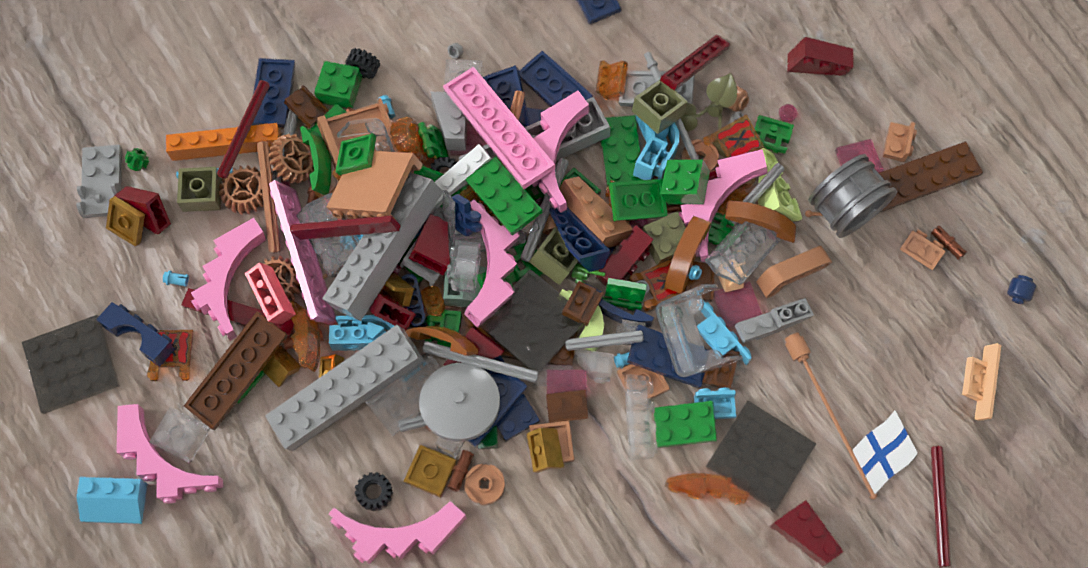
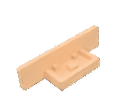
(981, 380)

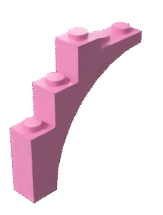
(556, 124)
(731, 174)
(231, 251)
(499, 265)
(171, 481)
(372, 540)

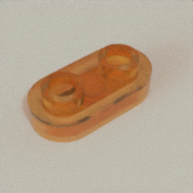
(433, 300)

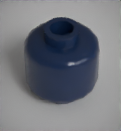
(1021, 289)

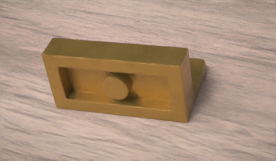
(399, 289)
(281, 366)
(545, 449)

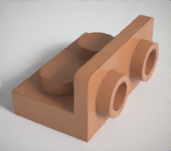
(899, 141)
(922, 249)

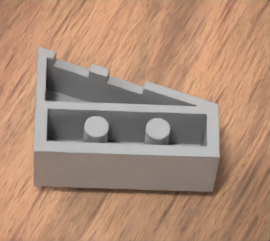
(451, 121)

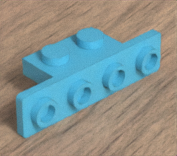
(718, 336)

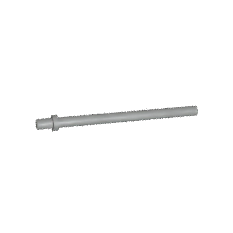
(652, 65)

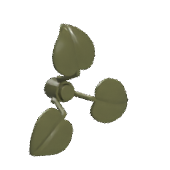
(722, 94)

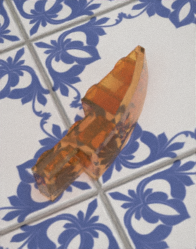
(306, 338)
(699, 483)

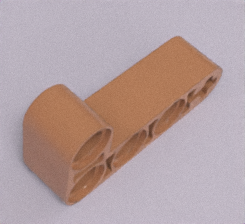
(792, 270)

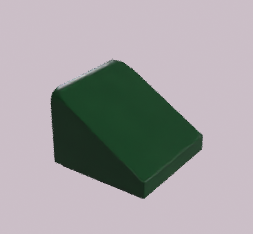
(490, 440)

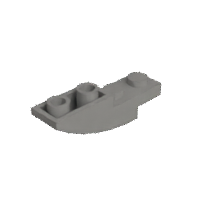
(774, 321)

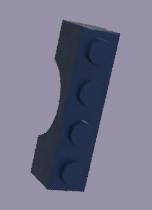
(119, 321)

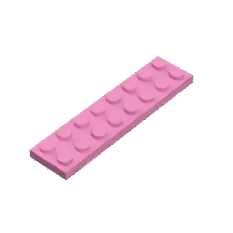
(499, 128)
(302, 255)

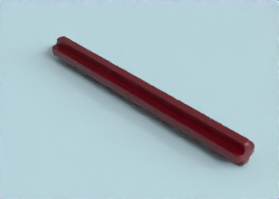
(243, 129)
(940, 506)

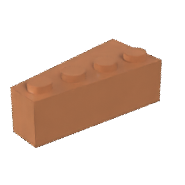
(594, 212)

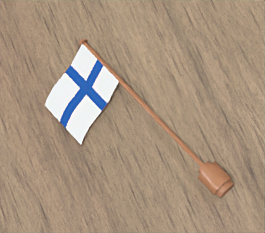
(882, 450)

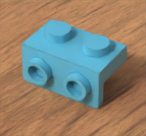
(723, 401)

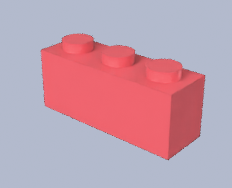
(270, 294)

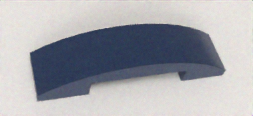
(618, 314)

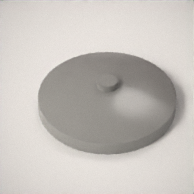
(459, 402)

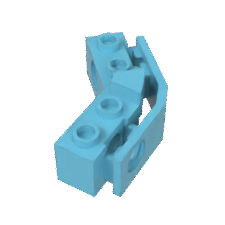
(655, 151)
(355, 333)

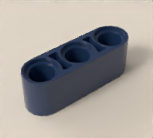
(418, 309)

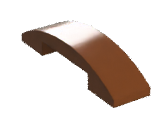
(761, 216)
(686, 253)
(458, 342)

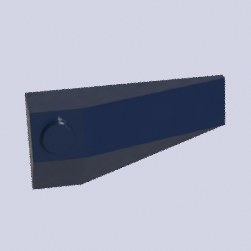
(580, 240)

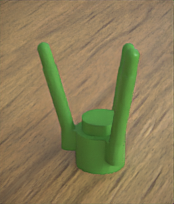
(580, 273)

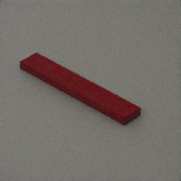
(695, 62)
(345, 227)
(238, 313)

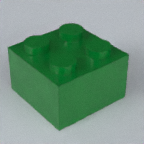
(338, 84)
(685, 181)

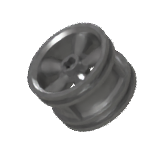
(852, 195)

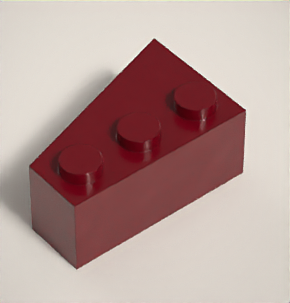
(820, 57)
(627, 256)
(808, 533)

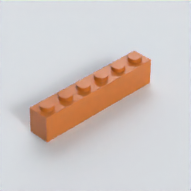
(217, 141)

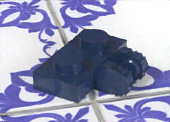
(465, 219)

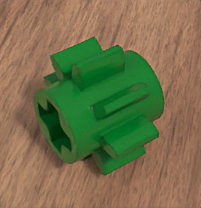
(136, 159)

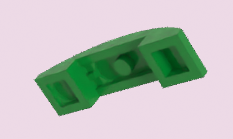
(321, 177)

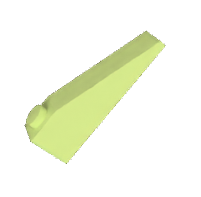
(777, 195)

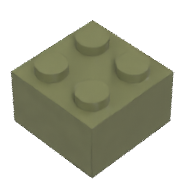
(659, 106)
(199, 189)
(666, 236)
(554, 258)

